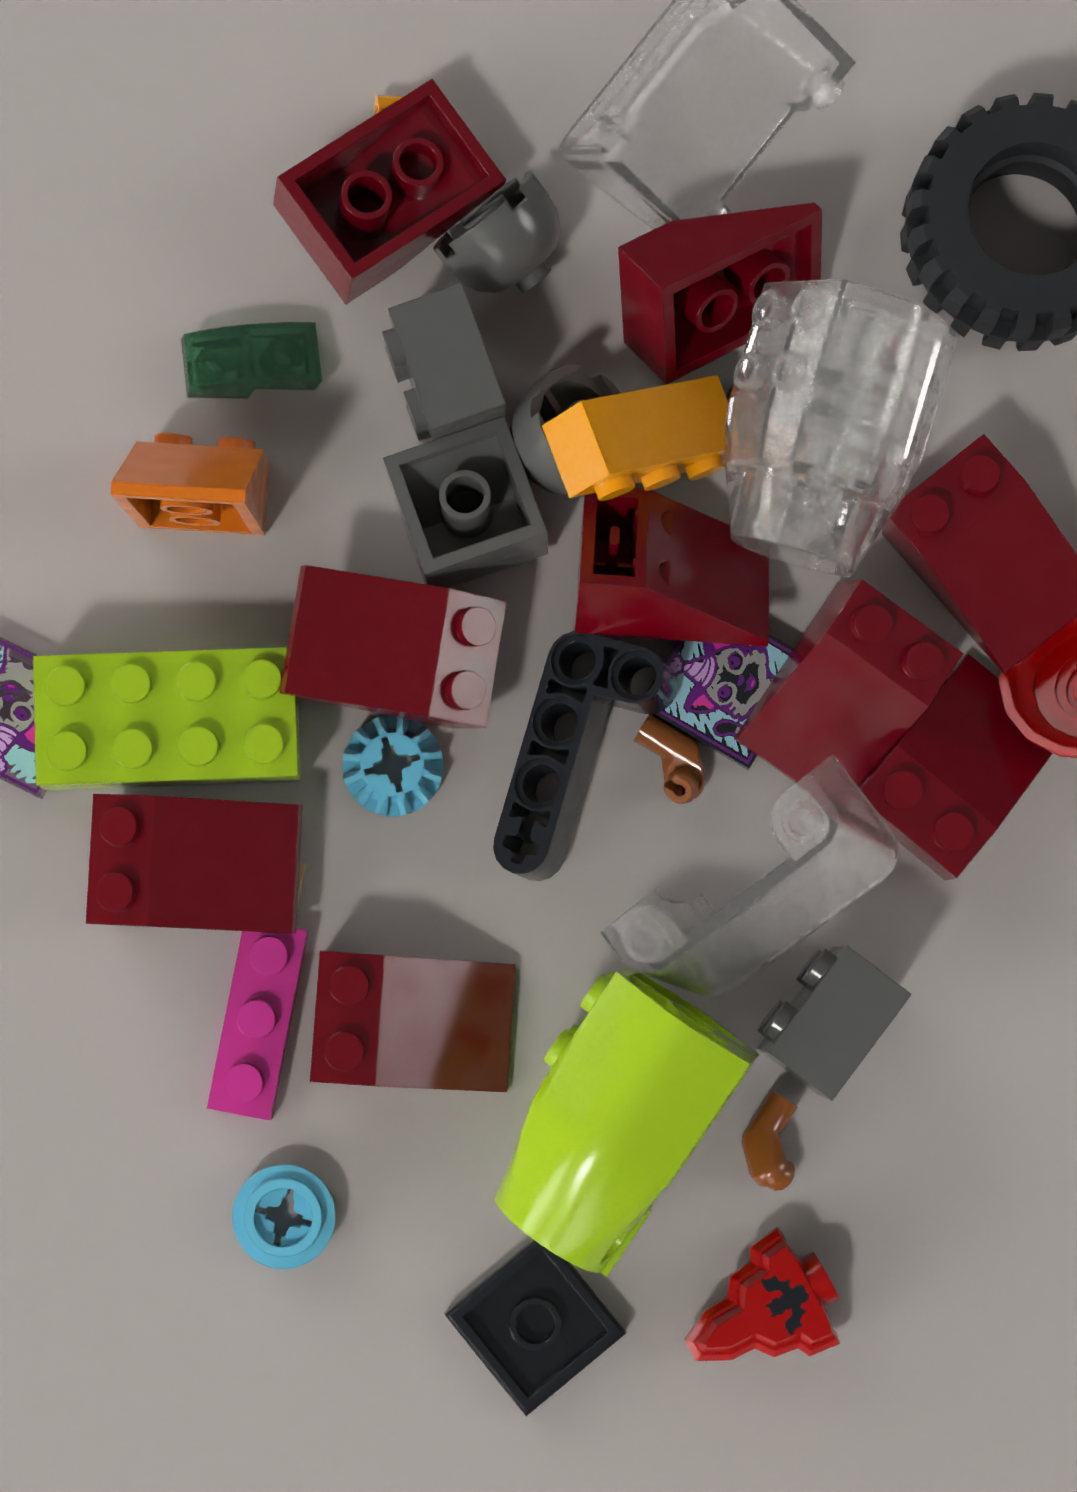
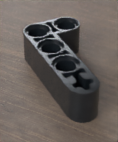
(573, 757)

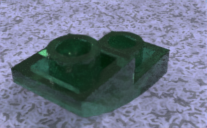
(251, 357)

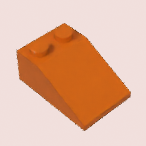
(195, 485)

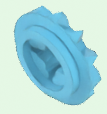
(376, 791)
(257, 1231)

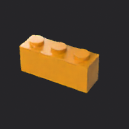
(640, 437)

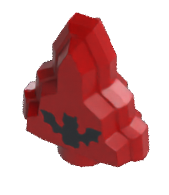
(769, 1306)

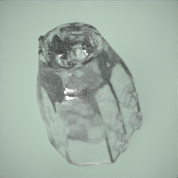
(829, 418)

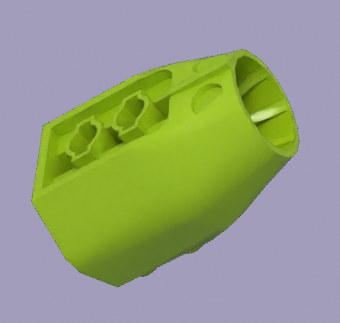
(617, 1117)

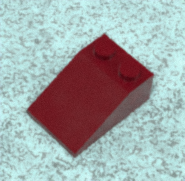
(386, 190)
(698, 278)
(988, 553)
(393, 647)
(849, 686)
(955, 772)
(194, 863)
(412, 1022)

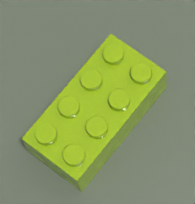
(164, 719)

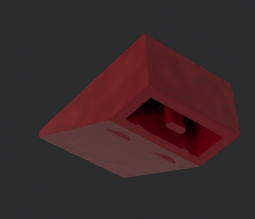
(667, 574)

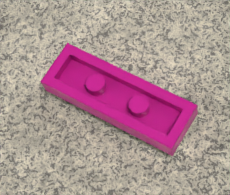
(257, 1023)

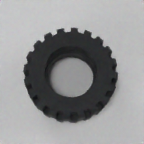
(938, 233)

